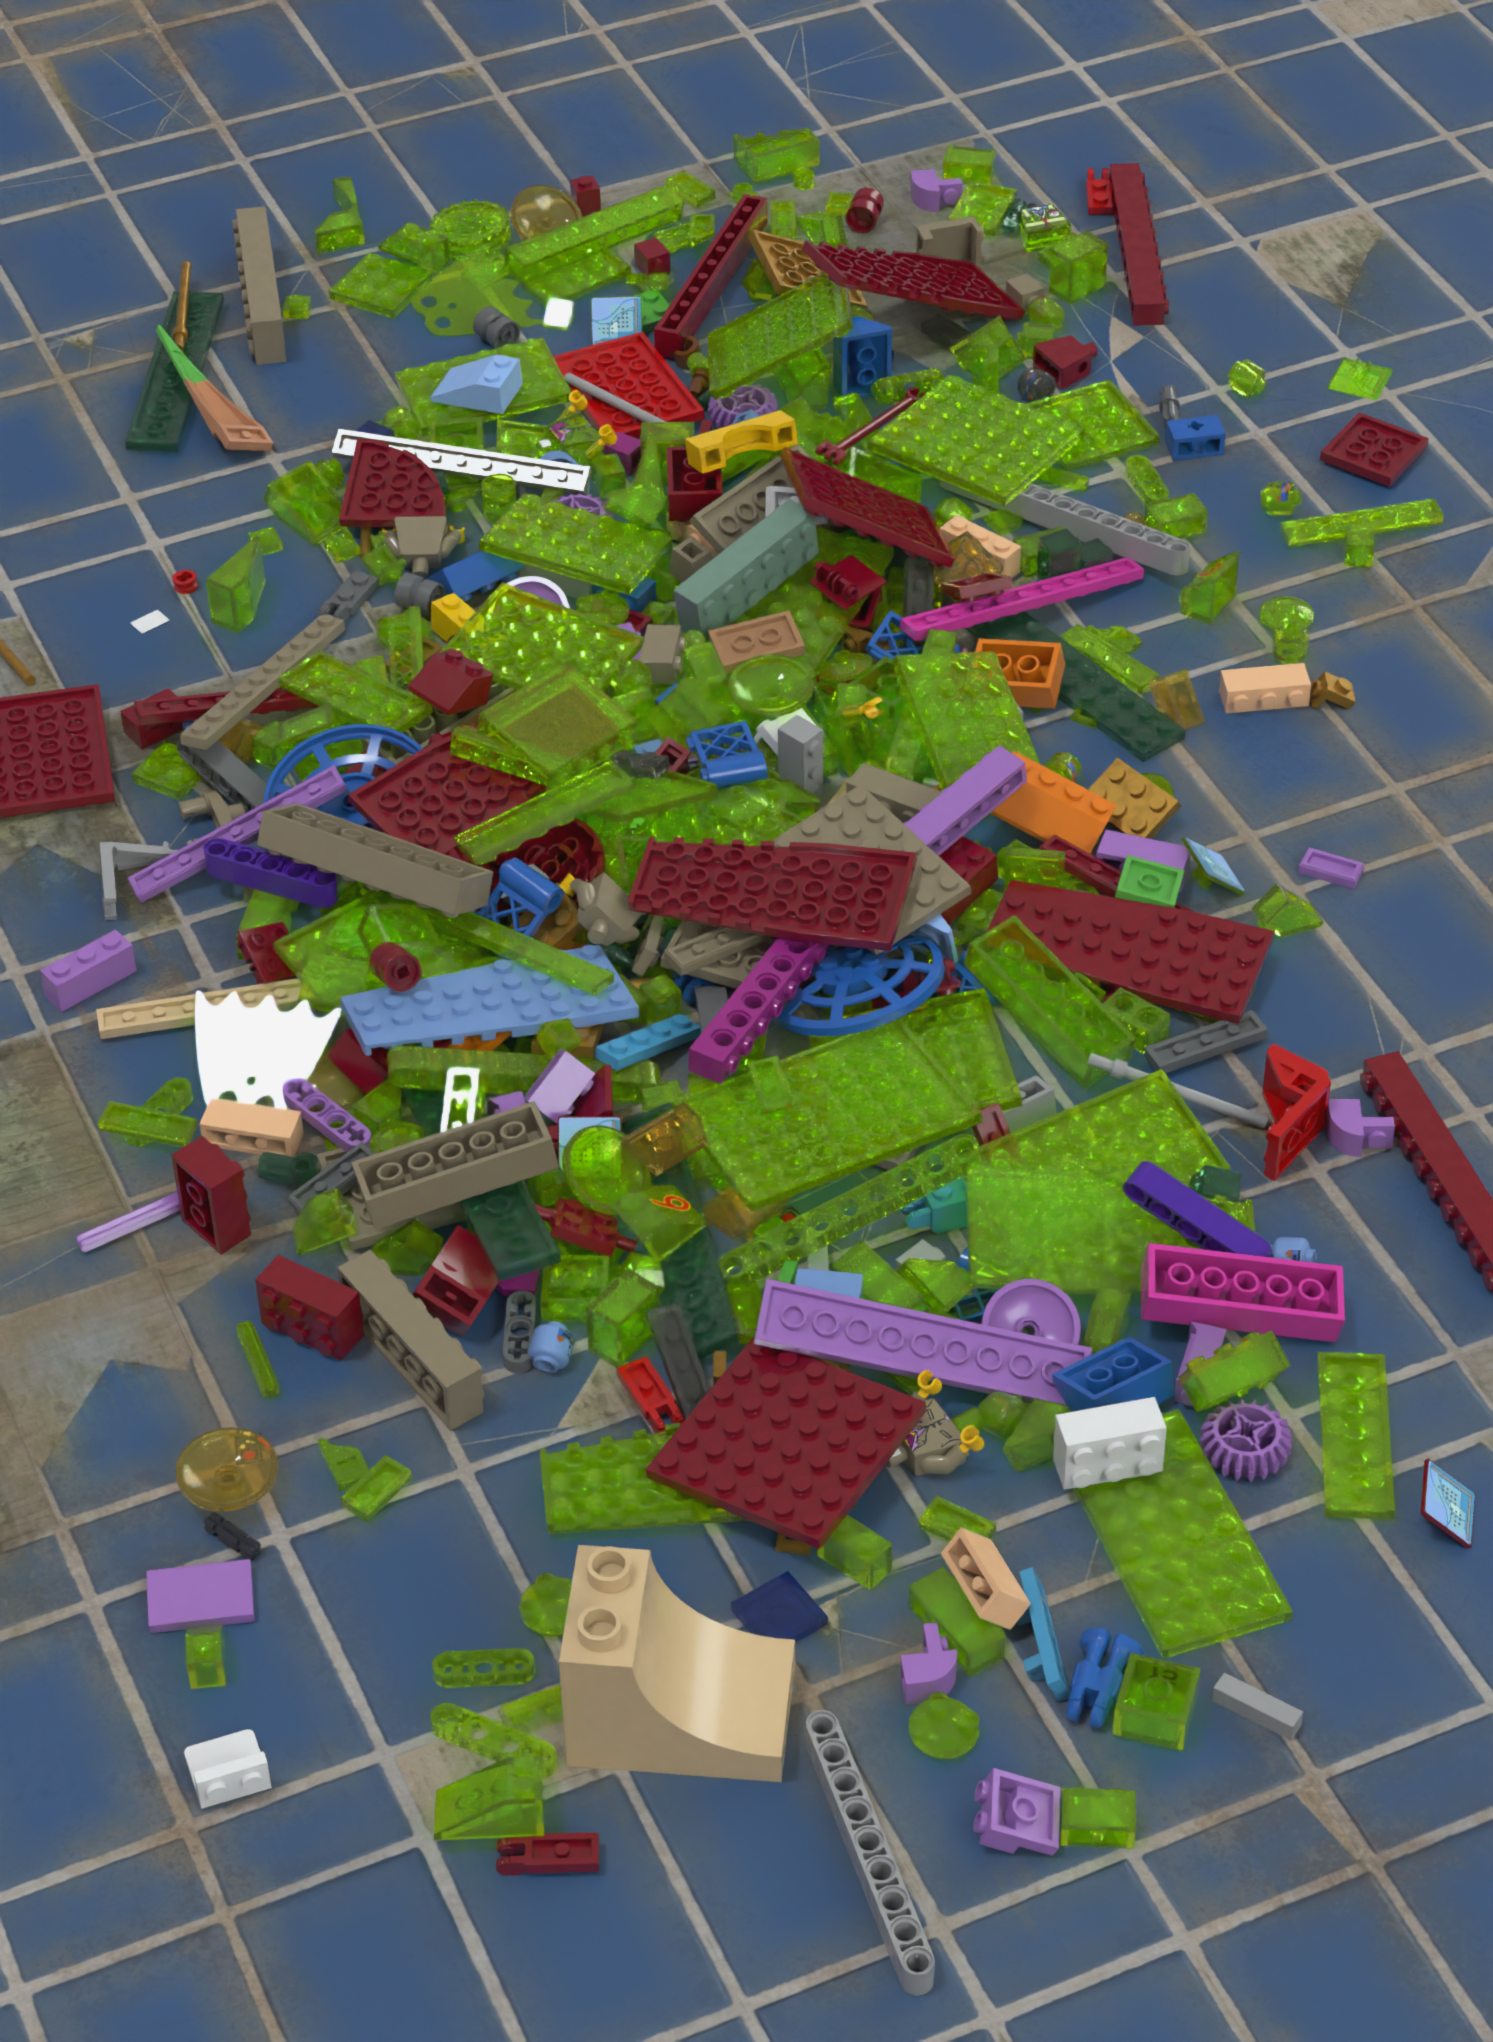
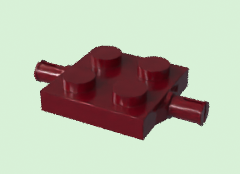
(585, 1227)

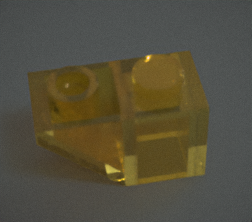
(239, 739)

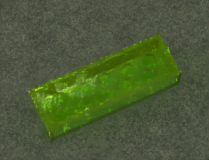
(1048, 999)

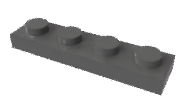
(1205, 1043)

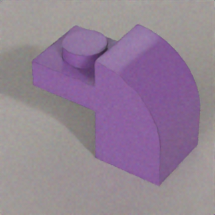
(931, 193)
(1352, 1132)
(928, 1671)

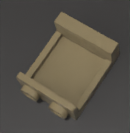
(952, 239)

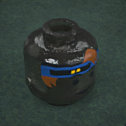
(1036, 384)

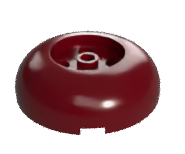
(565, 850)

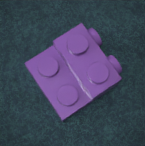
(1017, 1813)

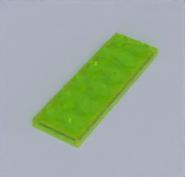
(354, 693)
(544, 812)
(1355, 1436)

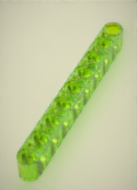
(503, 1071)
(859, 1198)

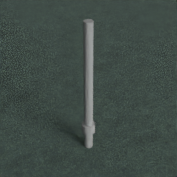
(1120, 1069)

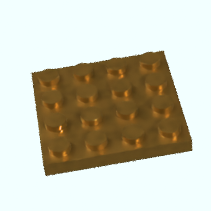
(788, 265)

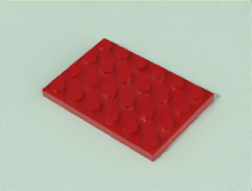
(635, 373)

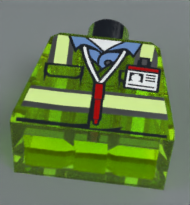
(1042, 226)

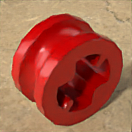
(185, 581)

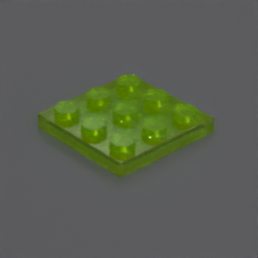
(380, 285)

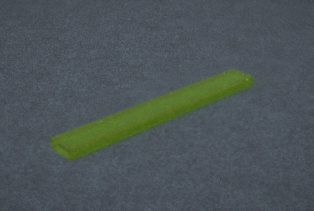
(524, 950)

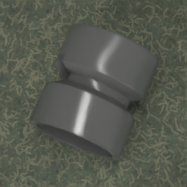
(496, 327)
(416, 591)

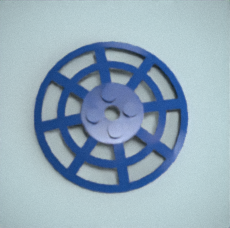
(353, 781)
(855, 971)

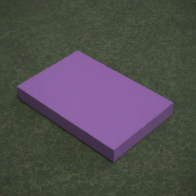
(200, 1596)

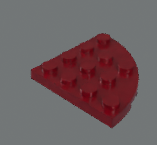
(387, 486)

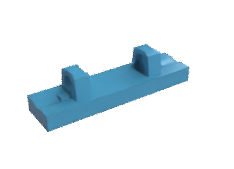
(1048, 1661)

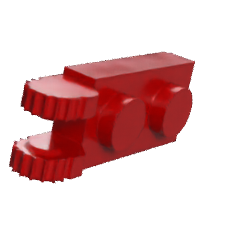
(1099, 193)
(649, 1393)

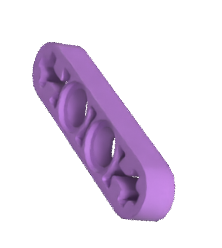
(321, 1120)

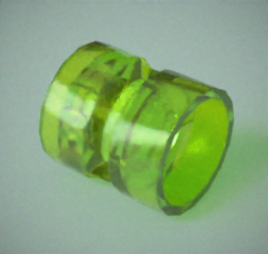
(497, 496)

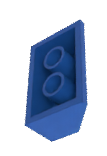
(862, 357)
(476, 573)
(1116, 1376)

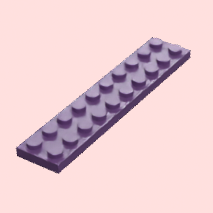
(912, 1342)

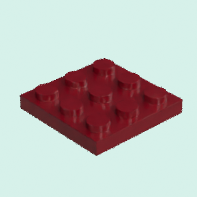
(1374, 449)

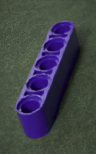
(269, 873)
(1191, 1213)

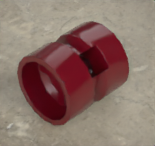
(864, 210)
(395, 966)

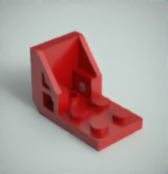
(1298, 1103)

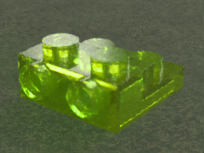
(571, 1285)

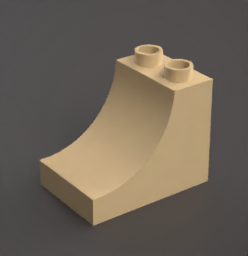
(663, 1684)

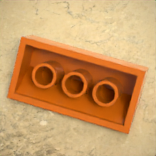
(1055, 806)

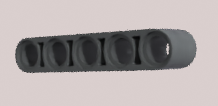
(226, 774)

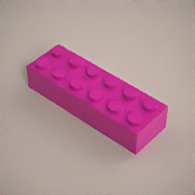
(1242, 1292)

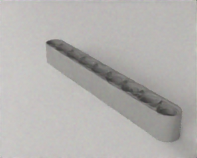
(827, 1745)

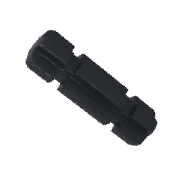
(232, 1536)

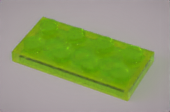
(576, 275)

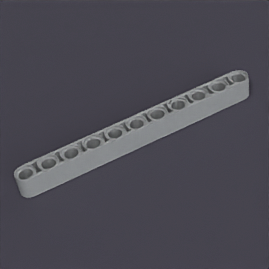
(1088, 523)

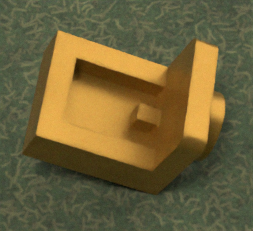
(1333, 689)

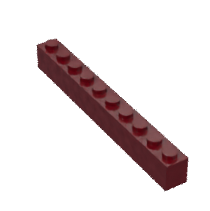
(1138, 245)
(710, 275)
(1434, 1156)

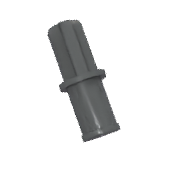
(1169, 404)

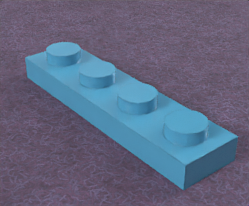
(647, 1042)

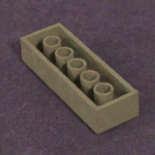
(455, 1165)
(415, 1341)

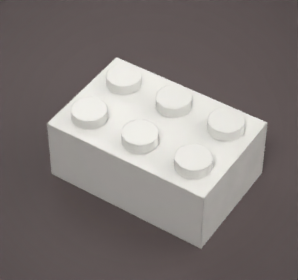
(1109, 1443)

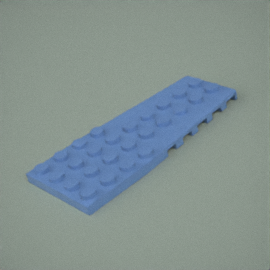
(483, 1003)

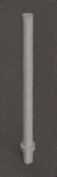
(610, 399)

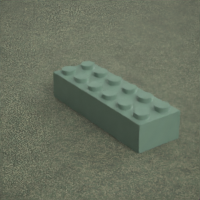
(747, 570)

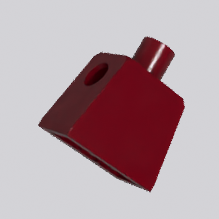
(1064, 359)

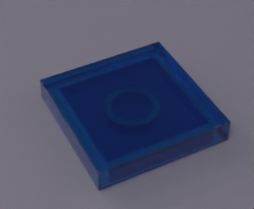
(780, 1610)

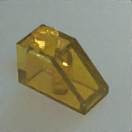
(1177, 699)

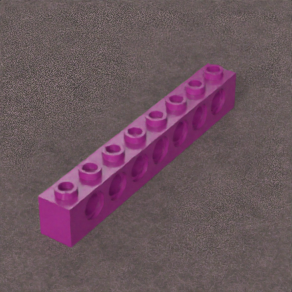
(753, 1007)

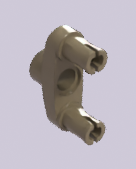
(211, 804)

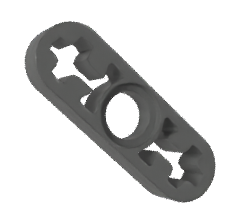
(513, 1321)

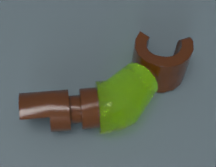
(696, 363)

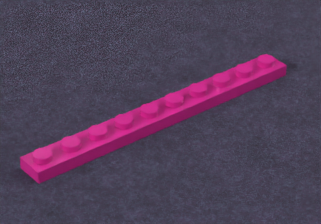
(1023, 598)

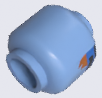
(1293, 1249)
(551, 1347)

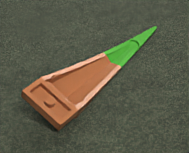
(222, 417)

